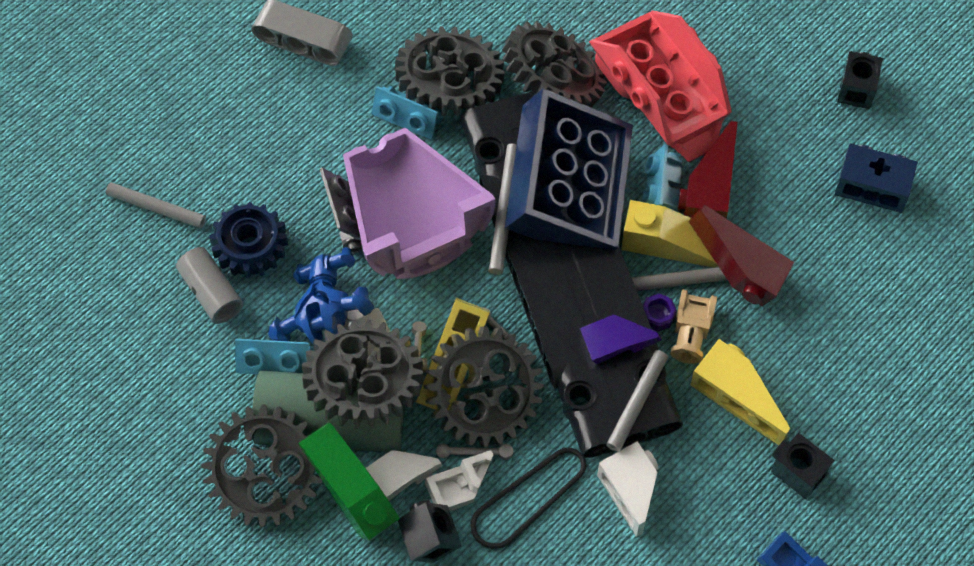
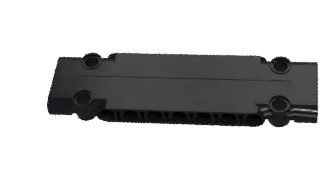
(567, 290)

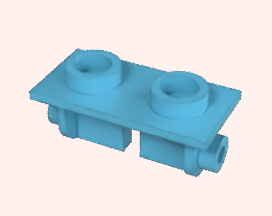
(397, 109)
(662, 169)
(269, 355)

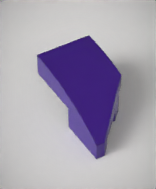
(616, 335)

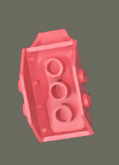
(668, 78)

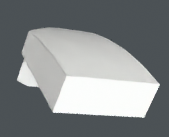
(400, 469)
(460, 484)

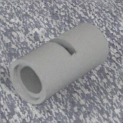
(209, 285)

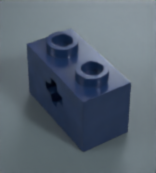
(876, 177)

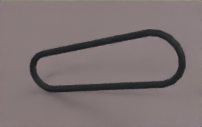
(506, 542)

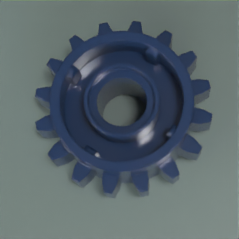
(254, 256)

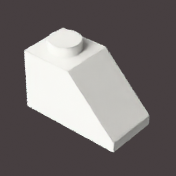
(630, 482)

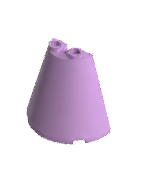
(413, 205)

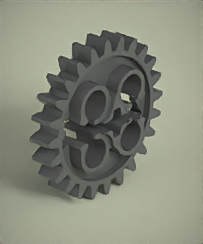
(450, 59)
(554, 63)
(476, 355)
(345, 360)
(238, 490)

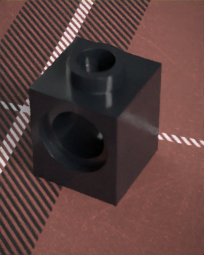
(855, 90)
(801, 480)
(429, 532)

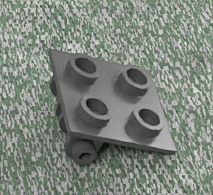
(343, 209)

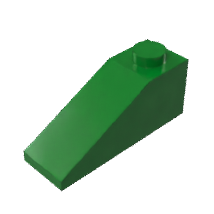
(349, 482)

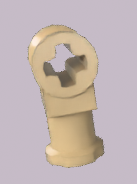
(693, 321)

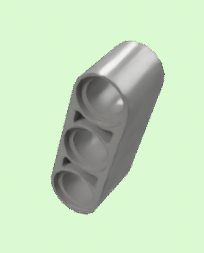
(302, 32)

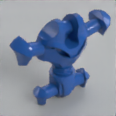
(321, 304)

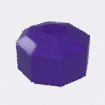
(660, 311)

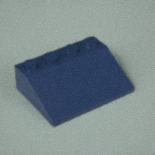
(569, 173)

